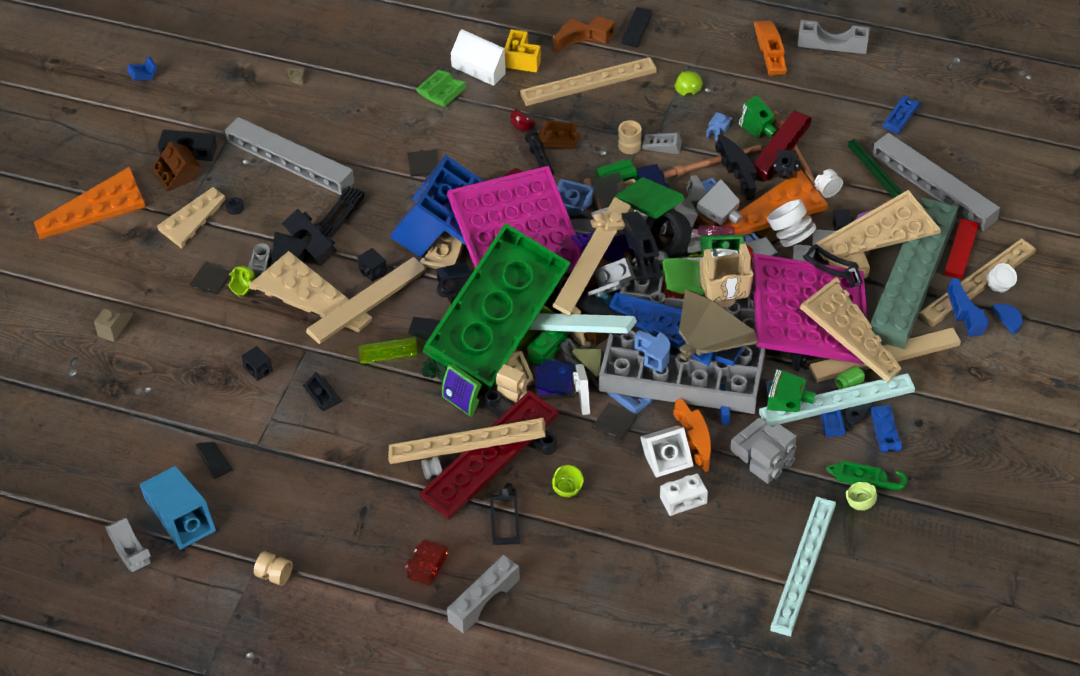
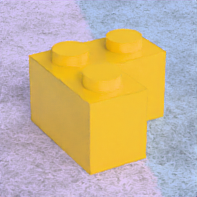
(520, 54)

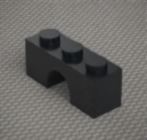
(202, 144)
(319, 247)

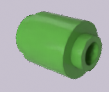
(850, 377)

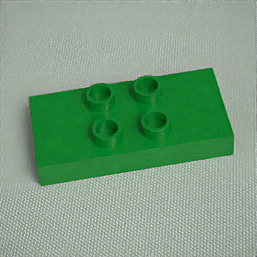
(497, 306)

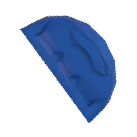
(1009, 316)

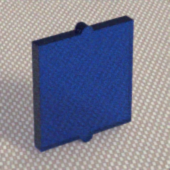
(554, 376)

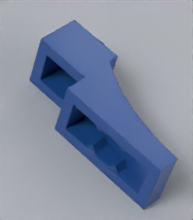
(965, 310)

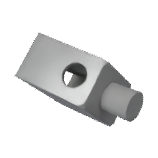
(720, 204)

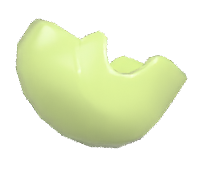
(861, 496)

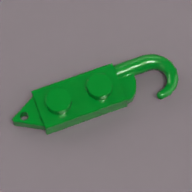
(853, 473)

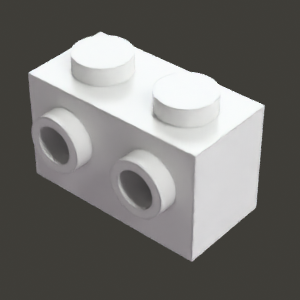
(683, 494)

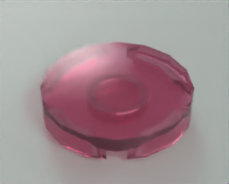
(711, 230)

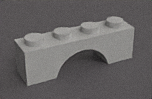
(814, 37)
(468, 606)

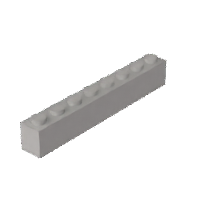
(289, 155)
(935, 181)

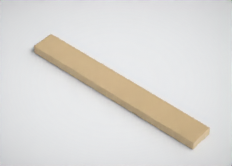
(588, 81)
(587, 263)
(977, 281)
(366, 300)
(915, 347)
(467, 440)

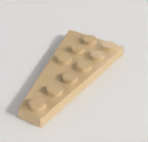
(889, 224)
(303, 289)
(848, 325)

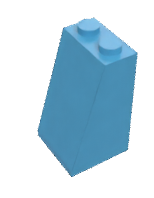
(178, 507)

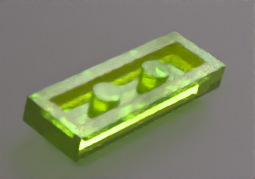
(387, 350)

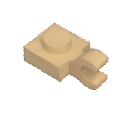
(610, 219)

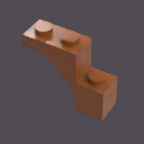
(574, 31)

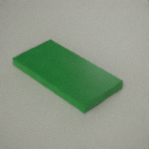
(650, 197)

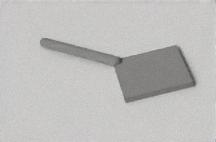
(762, 246)

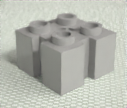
(773, 453)

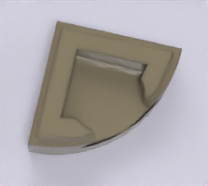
(296, 75)

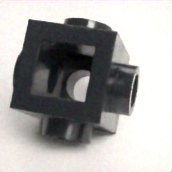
(787, 164)

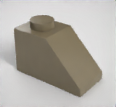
(111, 322)

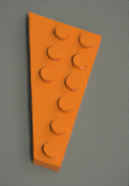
(791, 189)
(104, 201)

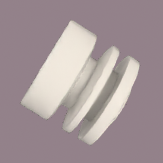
(791, 223)

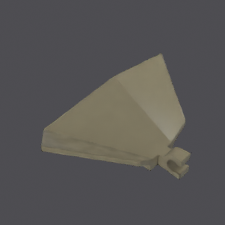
(710, 327)

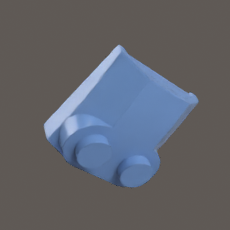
(575, 196)

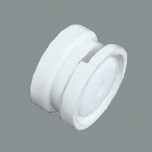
(828, 183)
(1001, 277)

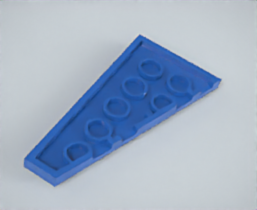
(654, 319)

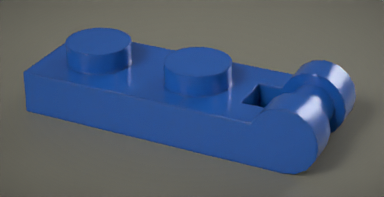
(901, 114)
(885, 429)

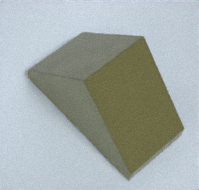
(591, 359)

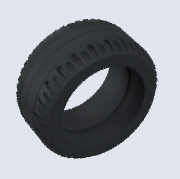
(682, 232)

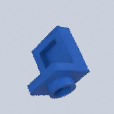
(143, 71)

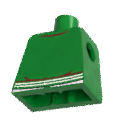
(757, 118)
(788, 393)

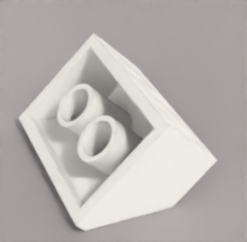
(478, 58)

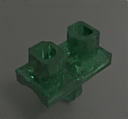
(432, 369)

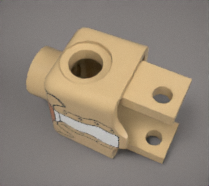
(726, 276)

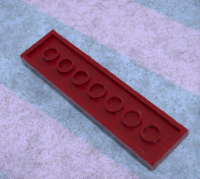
(479, 466)

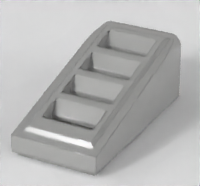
(669, 143)

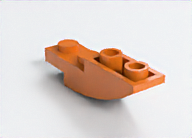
(772, 47)
(696, 431)

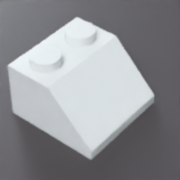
(667, 450)

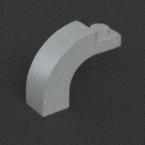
(127, 545)

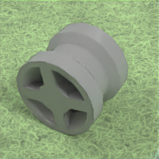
(431, 467)

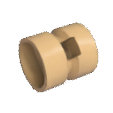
(629, 137)
(272, 568)

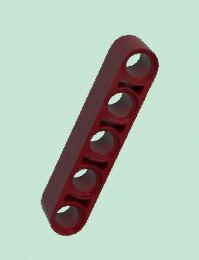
(784, 139)

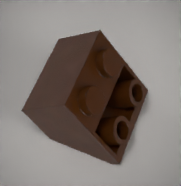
(176, 166)

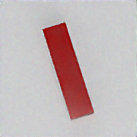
(961, 249)

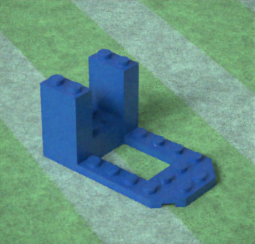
(432, 209)

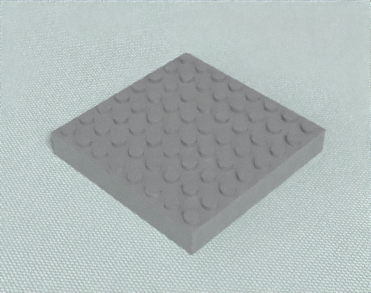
(691, 380)

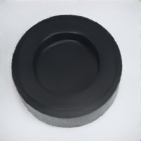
(234, 205)

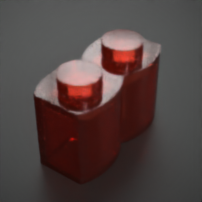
(426, 562)

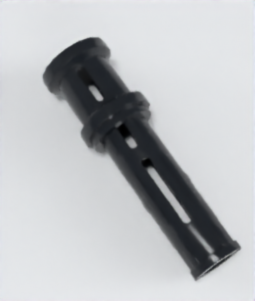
(536, 142)

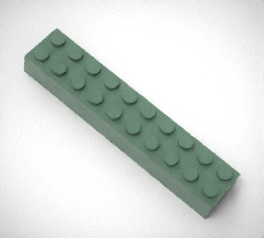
(912, 278)

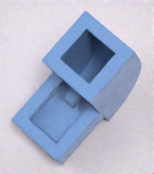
(655, 348)

